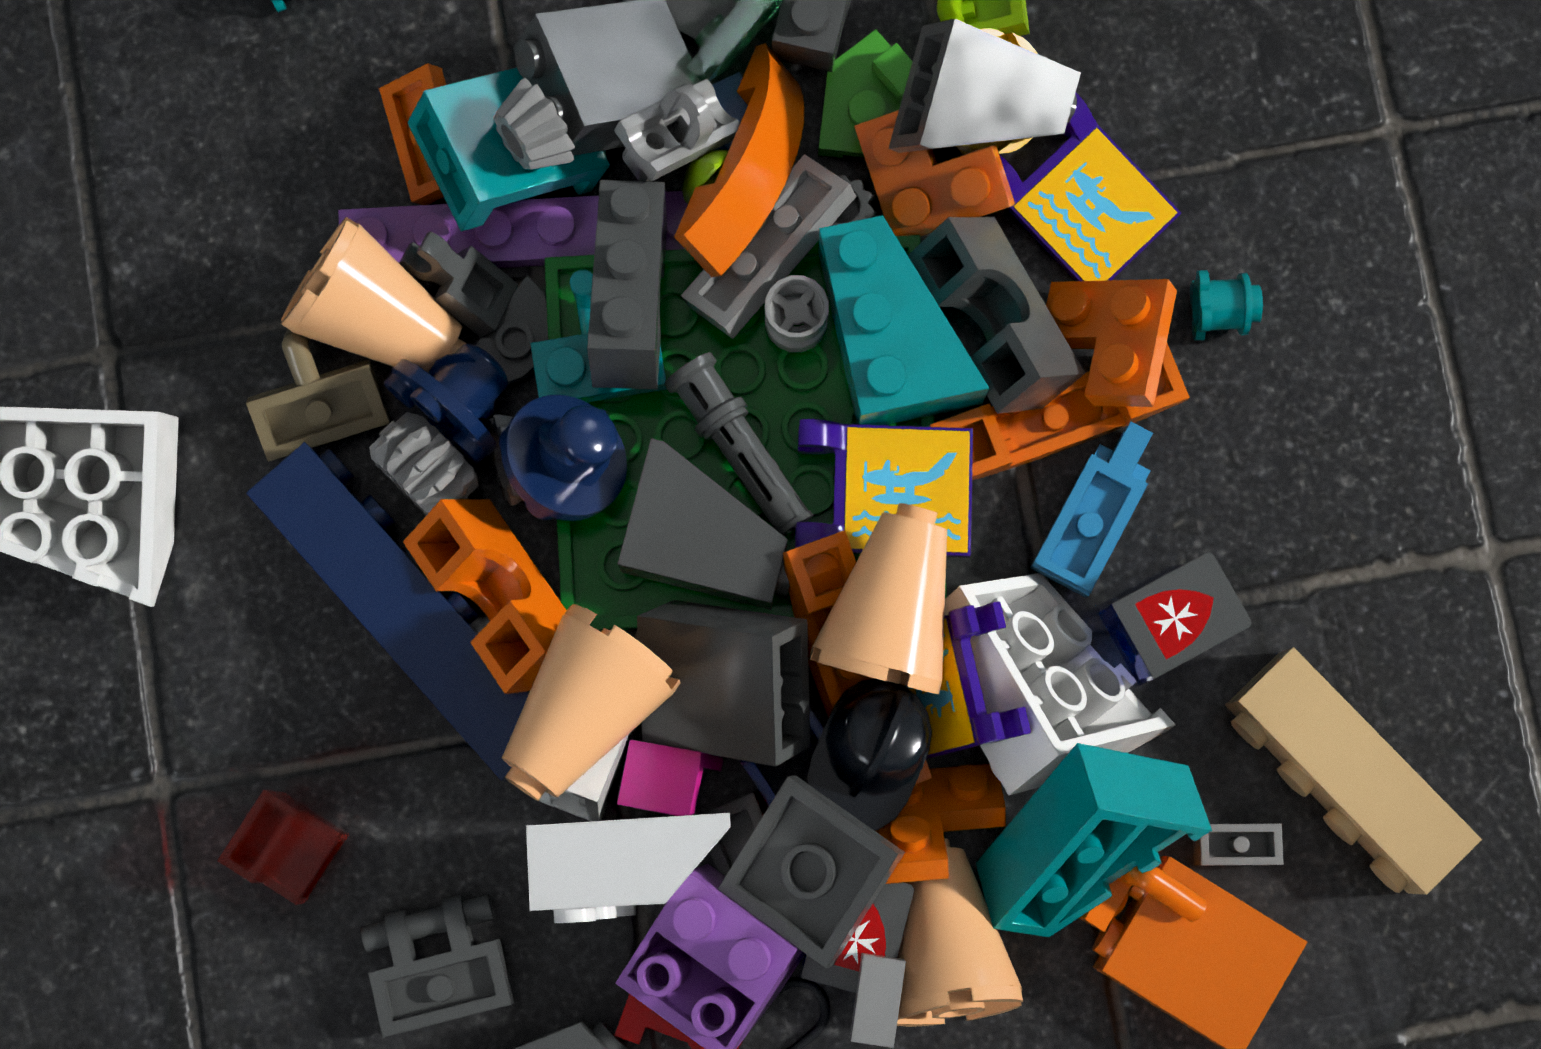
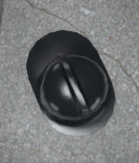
(872, 751)

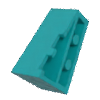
(890, 330)
(1083, 832)

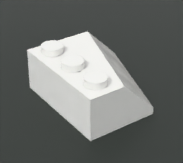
(1054, 673)
(615, 864)

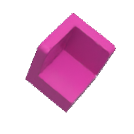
(663, 778)

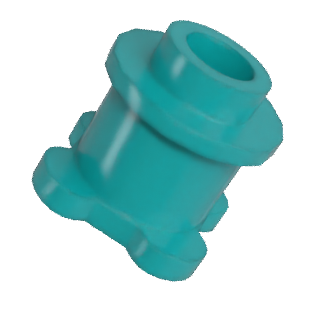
(1224, 304)

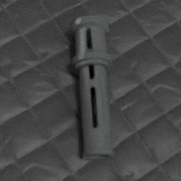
(723, 420)

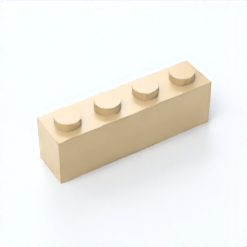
(1352, 774)

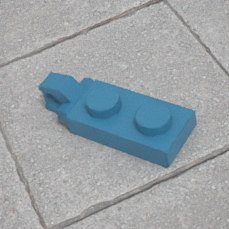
(1095, 513)

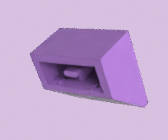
(709, 964)

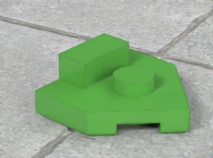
(861, 87)

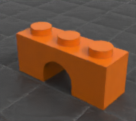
(475, 553)

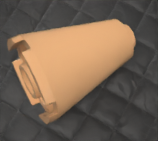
(370, 304)
(892, 605)
(583, 703)
(953, 952)

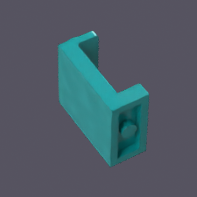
(469, 156)

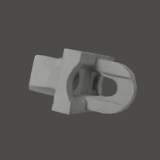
(698, 130)

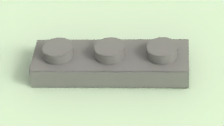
(808, 202)

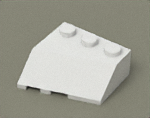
(90, 494)

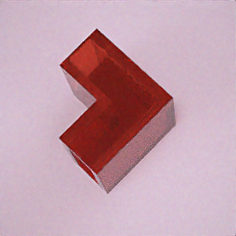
(283, 846)

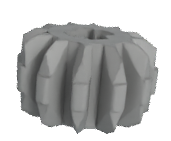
(422, 463)

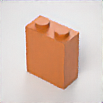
(1205, 972)

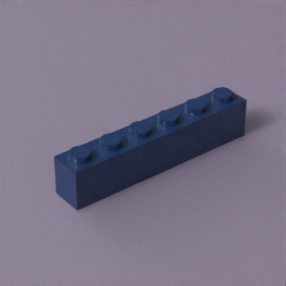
(390, 595)

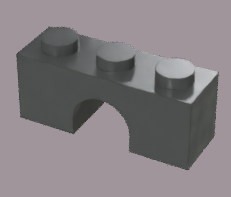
(977, 271)
(626, 285)

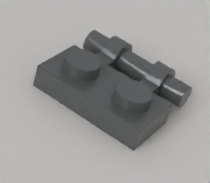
(442, 985)

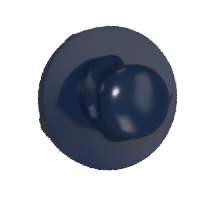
(454, 396)
(563, 458)

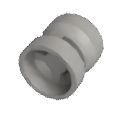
(800, 302)

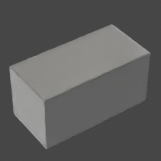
(1240, 845)
(877, 1000)

